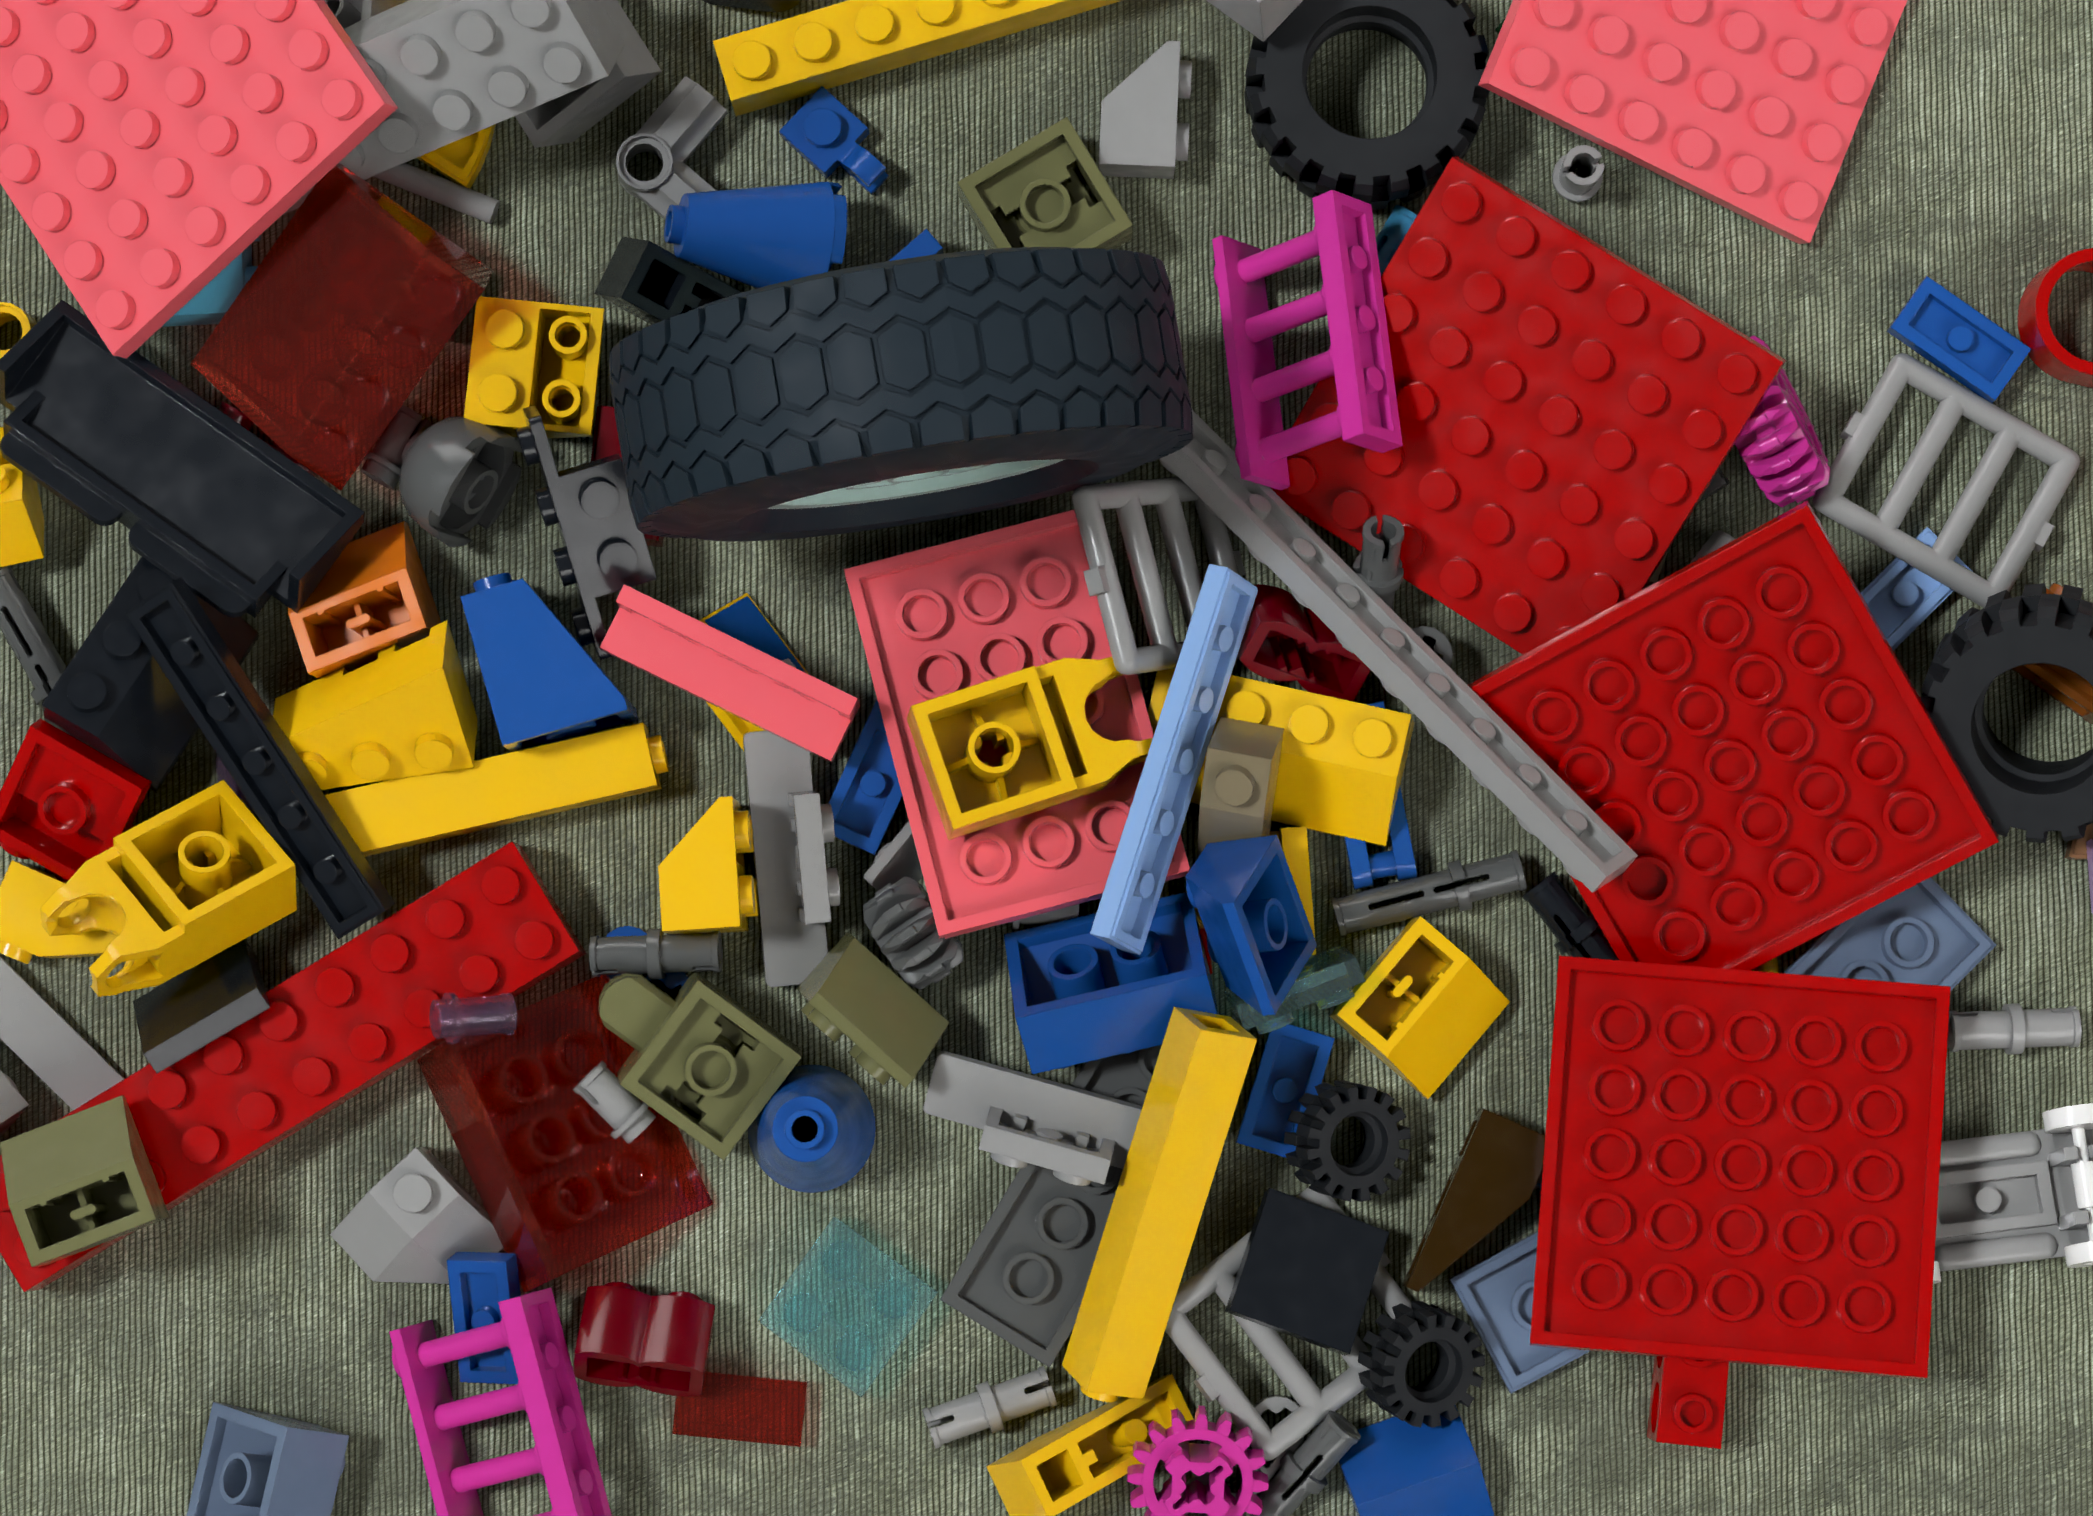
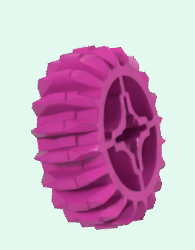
(1783, 445)

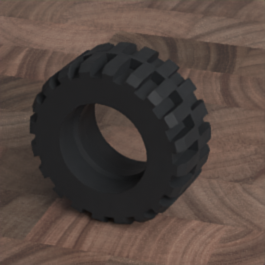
(1366, 168)
(1981, 647)

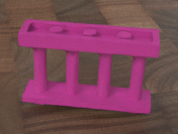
(1357, 332)
(544, 1391)

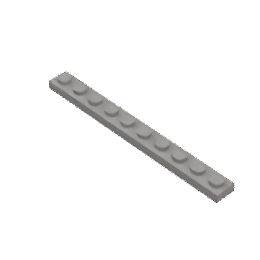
(1401, 661)

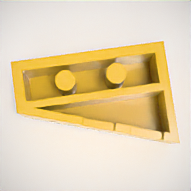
(385, 718)

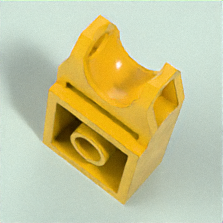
(1046, 739)
(176, 891)

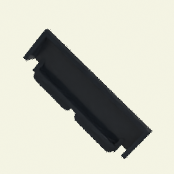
(169, 467)

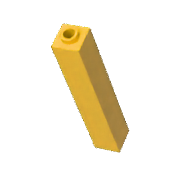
(503, 789)
(1158, 1204)

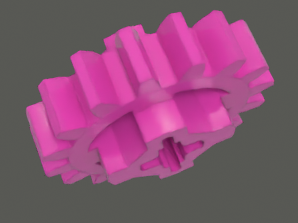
(1180, 1456)

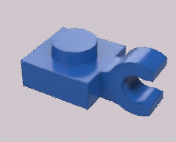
(830, 137)

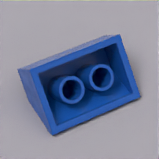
(1093, 1001)

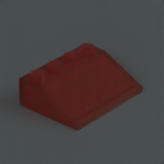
(340, 323)
(542, 1154)

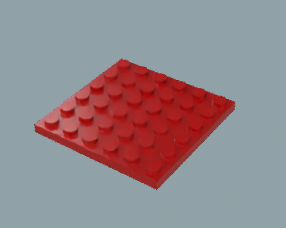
(1544, 415)
(1745, 752)
(1741, 1167)

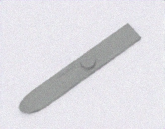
(50, 1043)

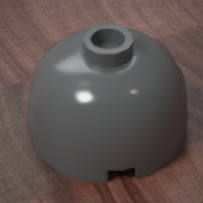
(458, 477)

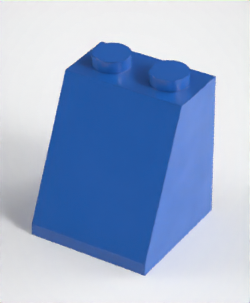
(536, 670)

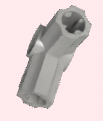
(673, 136)

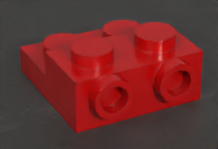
(65, 801)

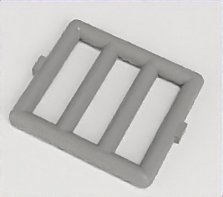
(2009, 434)
(1103, 578)
(1217, 1383)

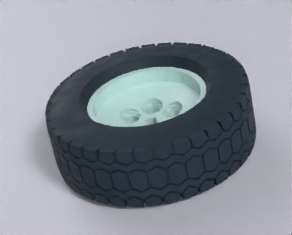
(900, 393)

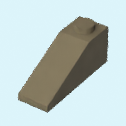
(1239, 782)

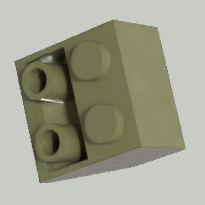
(874, 1009)
(80, 1182)

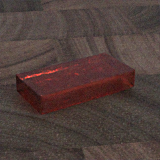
(744, 1409)

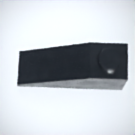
(656, 282)

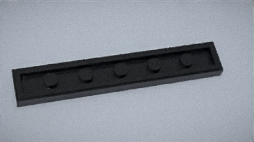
(259, 757)

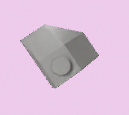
(415, 1223)

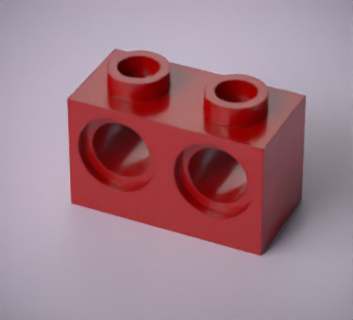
(1687, 1402)

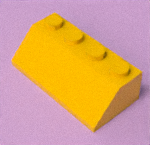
(1336, 756)

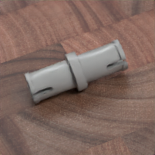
(2014, 1029)
(989, 1407)

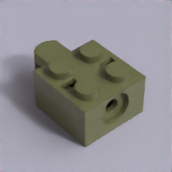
(1040, 197)
(698, 1050)

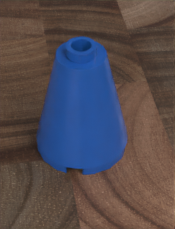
(761, 231)
(842, 1138)

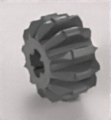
(908, 935)

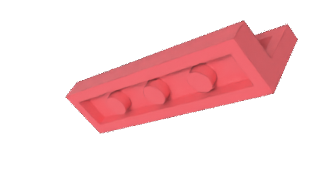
(729, 674)

